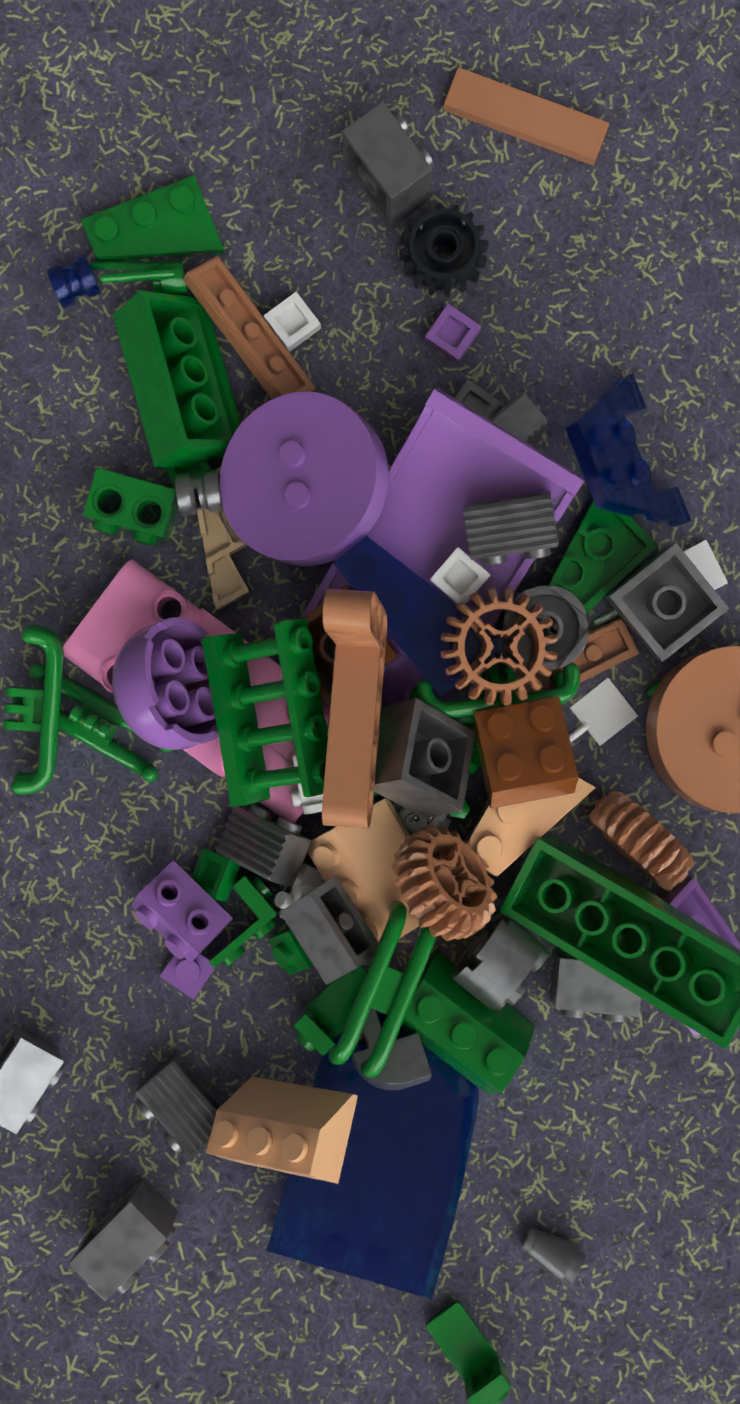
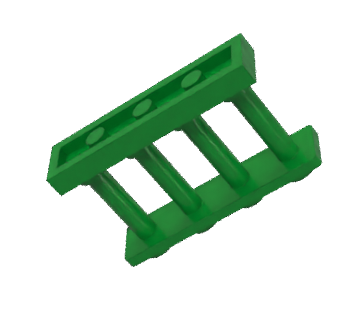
(237, 719)

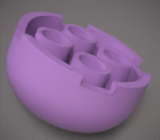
(152, 681)

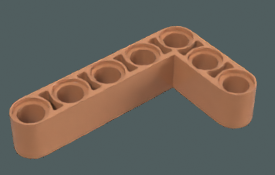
(359, 630)

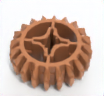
(514, 661)
(642, 839)
(444, 883)

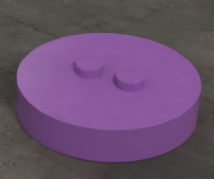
(303, 479)

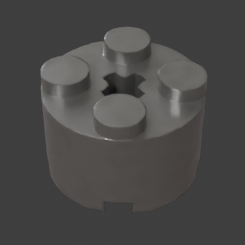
(569, 624)
(499, 962)

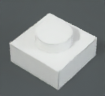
(292, 321)
(460, 576)

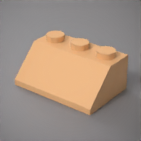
(364, 864)
(285, 1128)

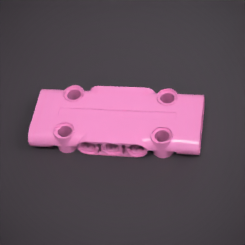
(136, 601)

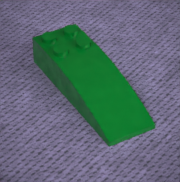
(629, 937)

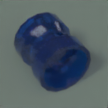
(73, 281)

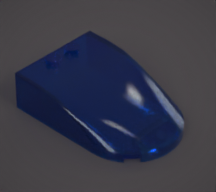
(395, 1184)

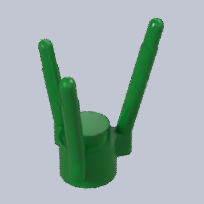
(165, 275)

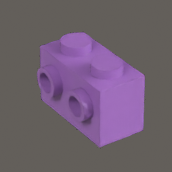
(180, 912)

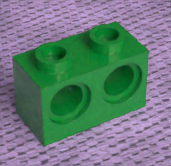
(136, 498)

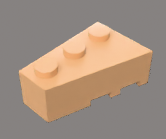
(508, 831)

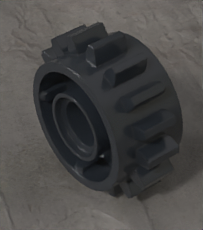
(447, 228)

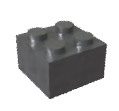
(388, 163)
(666, 602)
(422, 758)
(124, 1240)

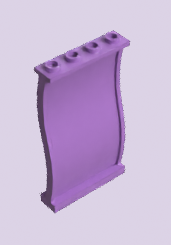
(443, 465)

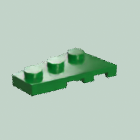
(155, 224)
(601, 555)

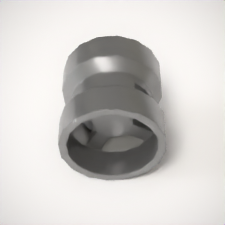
(208, 492)

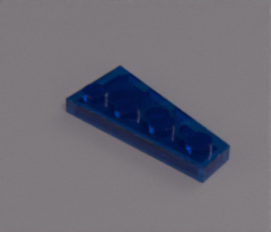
(413, 611)

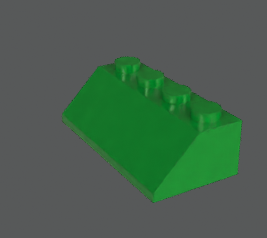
(177, 378)

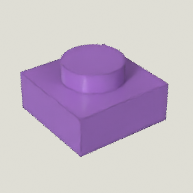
(452, 333)
(188, 976)

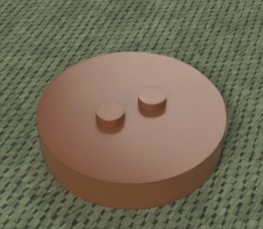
(697, 729)

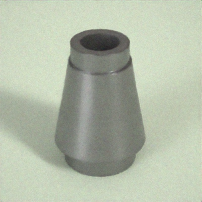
(554, 1254)

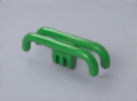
(39, 710)
(462, 711)
(96, 724)
(385, 992)

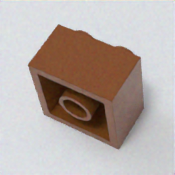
(525, 752)

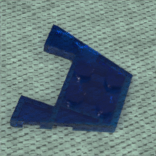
(613, 463)

